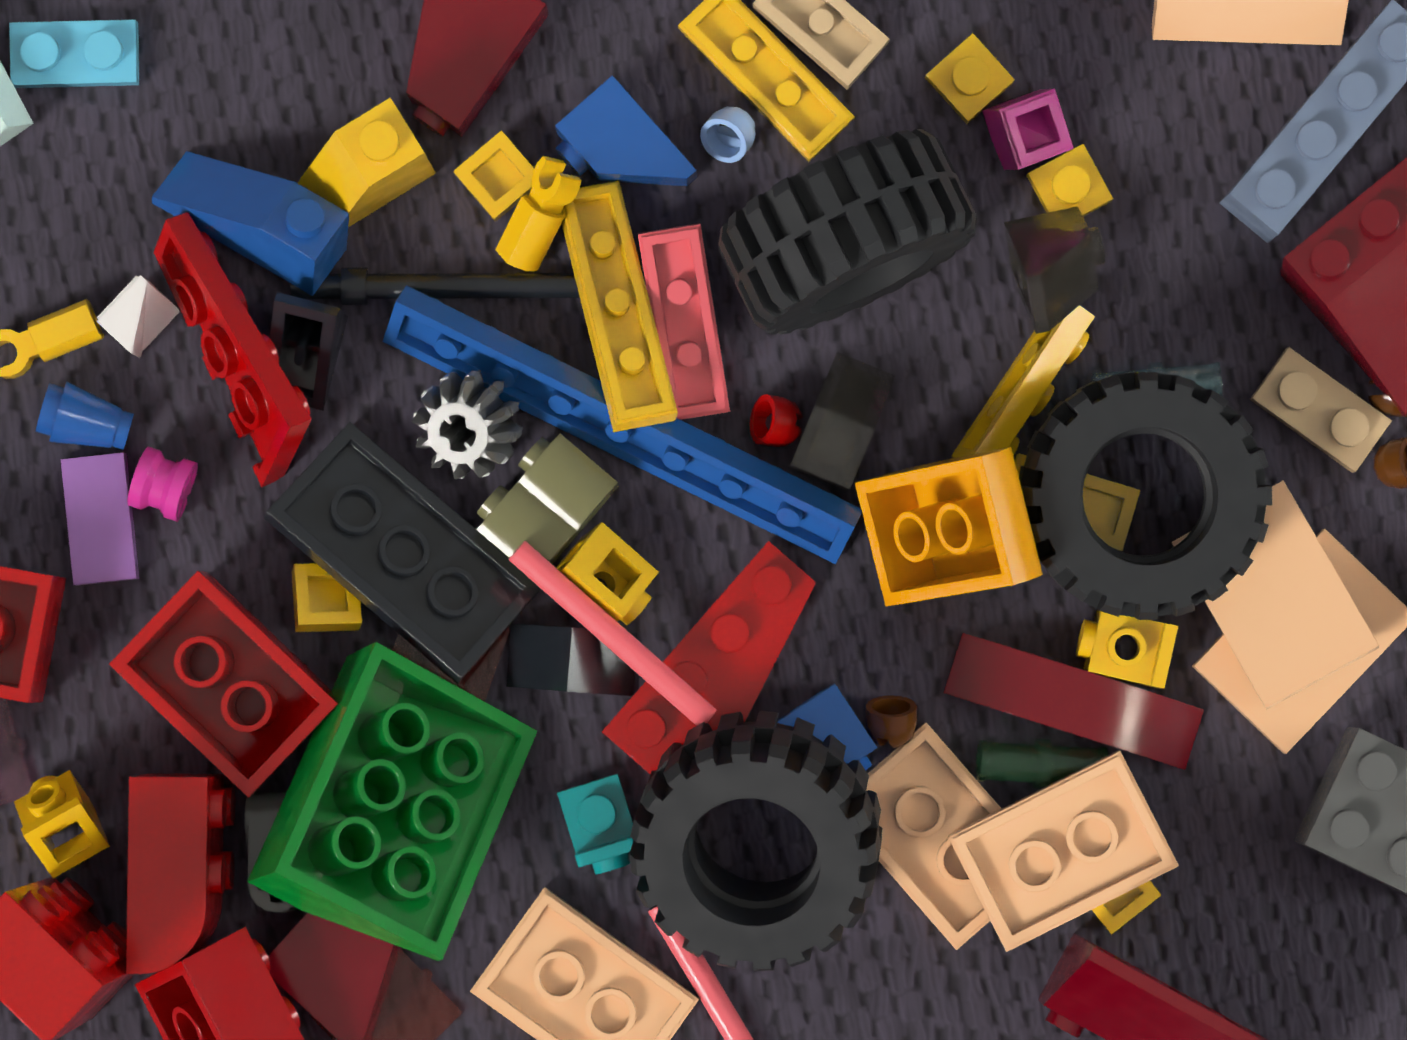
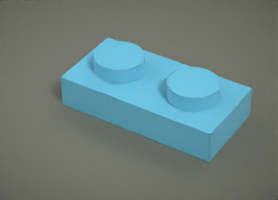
(74, 53)

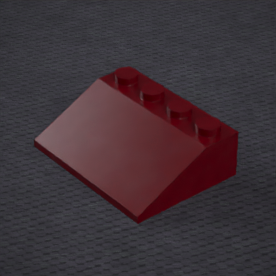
(1357, 281)
(1125, 1003)

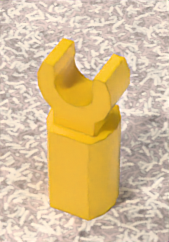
(538, 215)
(51, 337)

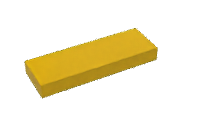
(767, 74)

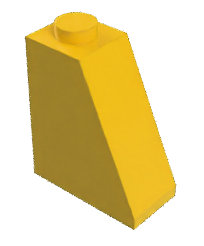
(368, 163)

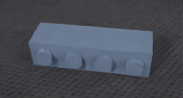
(1323, 127)

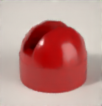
(783, 425)

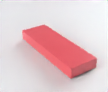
(685, 318)

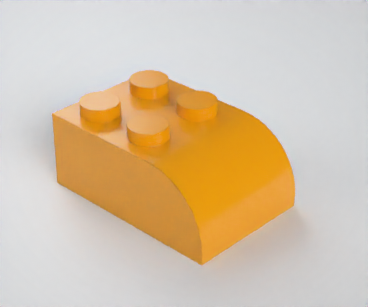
(949, 527)

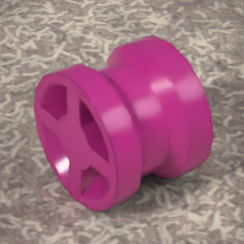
(162, 483)

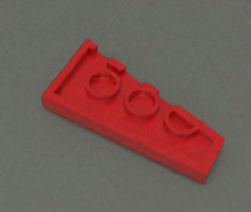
(234, 347)
(720, 657)

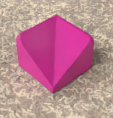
(1028, 129)

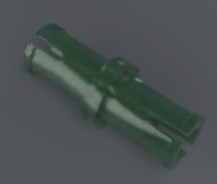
(1032, 763)

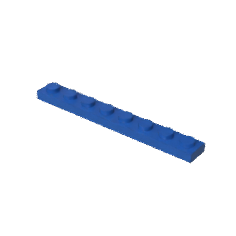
(578, 406)

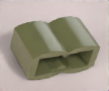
(549, 502)

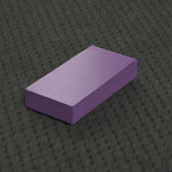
(99, 519)

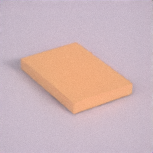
(1251, 21)
(1290, 609)
(1295, 716)
(922, 801)
(1063, 850)
(578, 982)

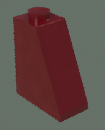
(464, 56)
(335, 974)

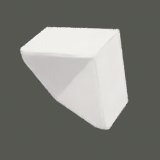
(137, 315)

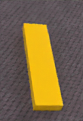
(617, 309)

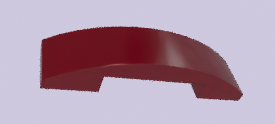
(1073, 700)

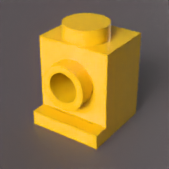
(608, 557)
(1153, 654)
(53, 806)

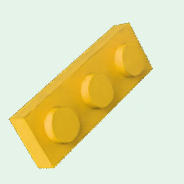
(1026, 385)

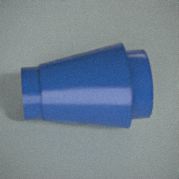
(82, 418)

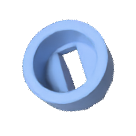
(730, 141)

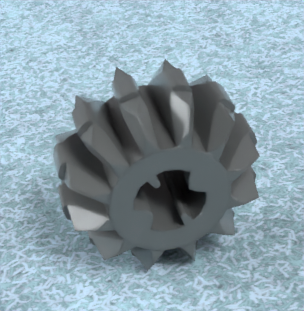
(482, 412)

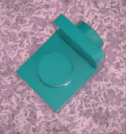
(598, 823)

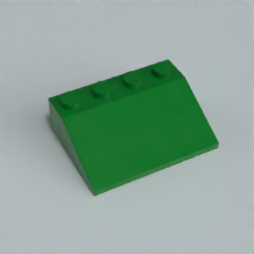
(394, 804)

